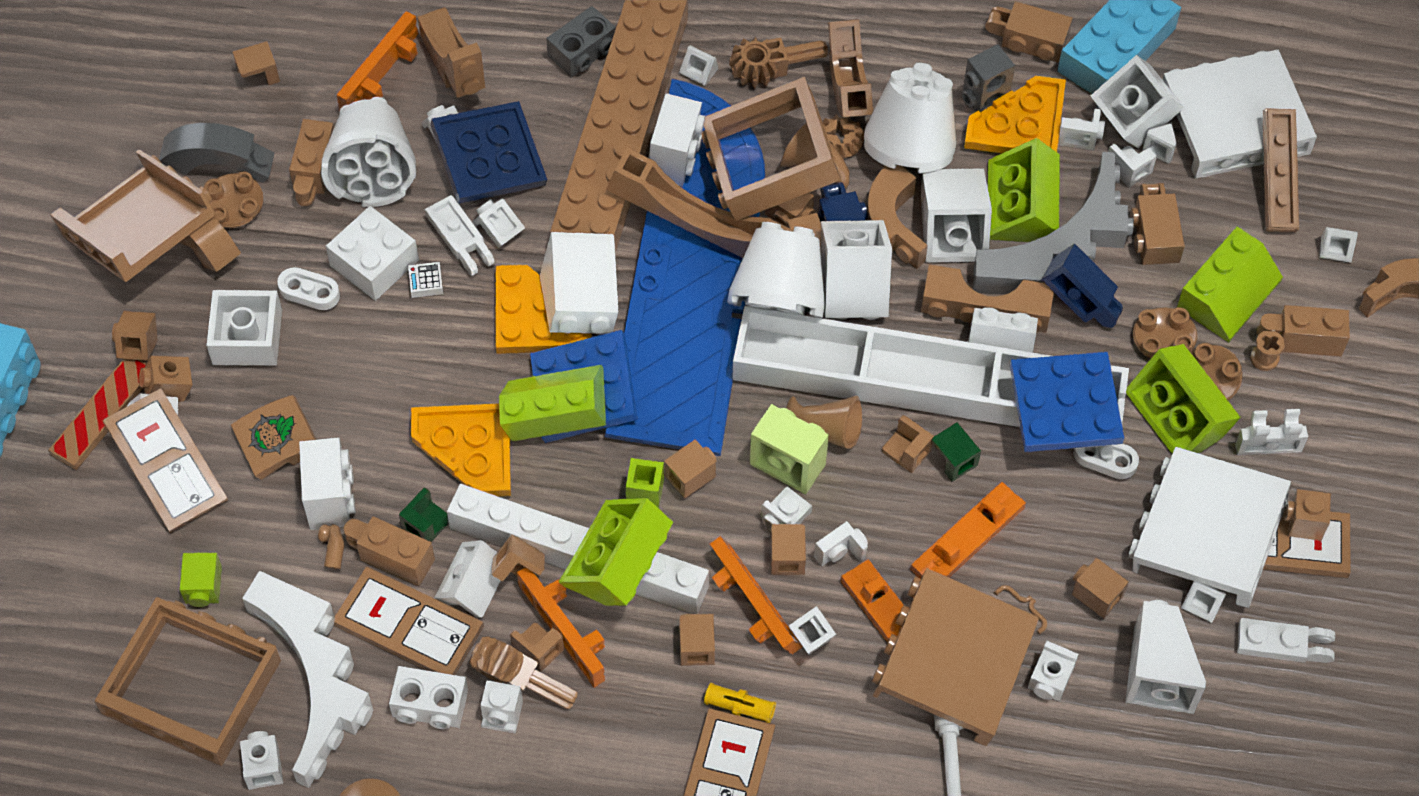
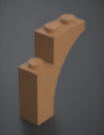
(455, 60)

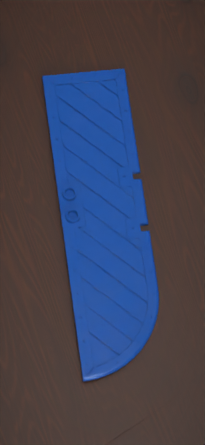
(679, 312)

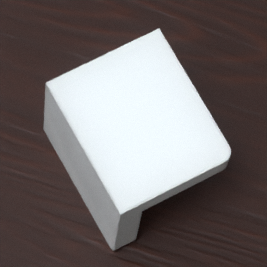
(1133, 165)

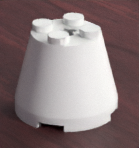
(913, 121)
(368, 155)
(781, 272)

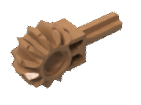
(770, 59)
(509, 666)

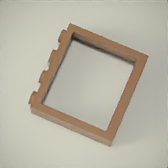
(783, 185)
(205, 626)

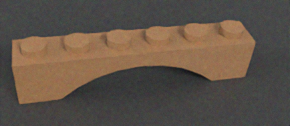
(647, 186)

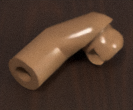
(335, 547)

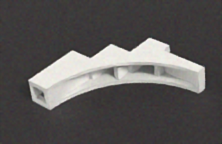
(334, 703)

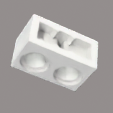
(431, 688)

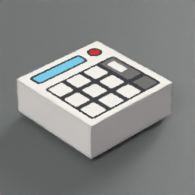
(425, 279)

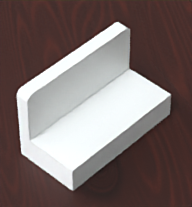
(470, 579)

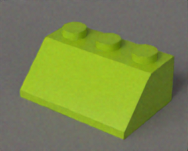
(1024, 192)
(1231, 285)
(1181, 401)
(553, 403)
(617, 551)

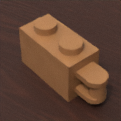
(1030, 30)
(307, 160)
(1157, 226)
(1310, 329)
(391, 549)

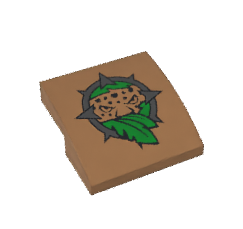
(273, 435)

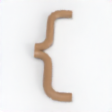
(1027, 599)

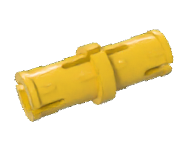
(723, 697)

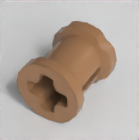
(1268, 350)

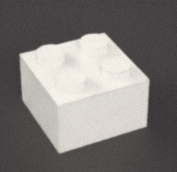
(1136, 101)
(677, 137)
(372, 253)
(244, 327)
(326, 482)

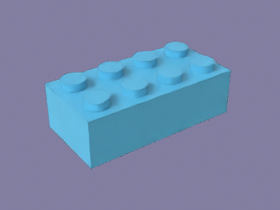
(1115, 37)
(17, 368)

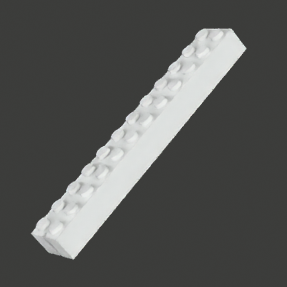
(883, 366)

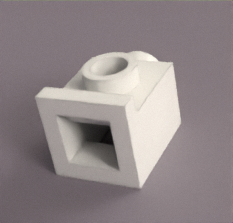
(812, 630)
(1057, 660)
(501, 706)
(264, 770)

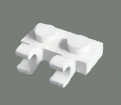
(1271, 440)

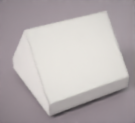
(698, 65)
(1161, 142)
(1338, 244)
(1203, 601)

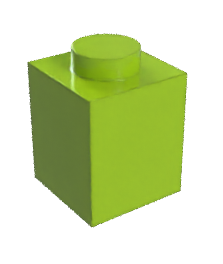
(645, 480)
(200, 579)

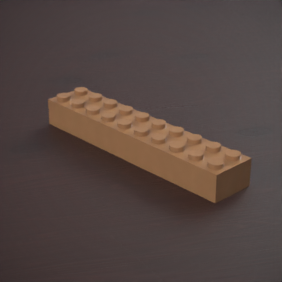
(621, 114)

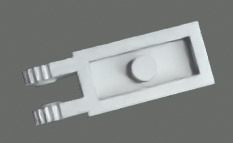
(458, 233)
(1283, 641)

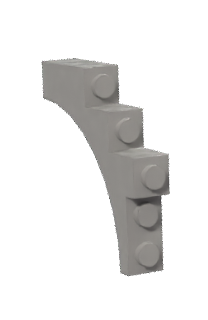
(1097, 224)

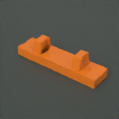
(395, 44)
(970, 533)
(863, 584)
(545, 602)
(771, 620)

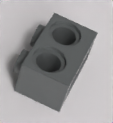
(586, 35)
(987, 78)

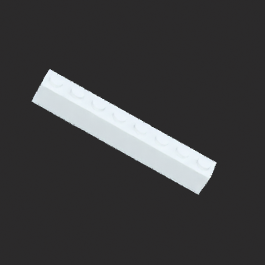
(496, 518)

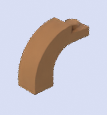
(848, 76)
(886, 196)
(1393, 282)

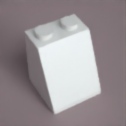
(955, 214)
(855, 269)
(580, 283)
(1163, 661)

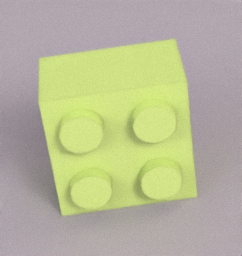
(789, 448)

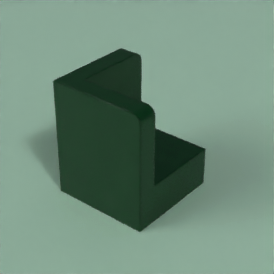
(958, 450)
(423, 517)

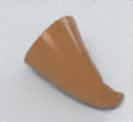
(802, 149)
(838, 419)

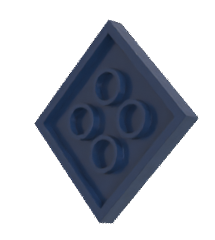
(488, 152)

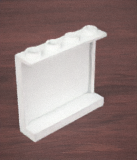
(1226, 110)
(1211, 523)

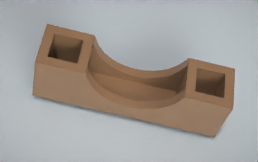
(951, 297)

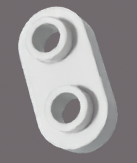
(311, 288)
(1106, 459)

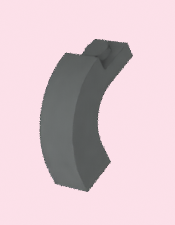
(215, 144)

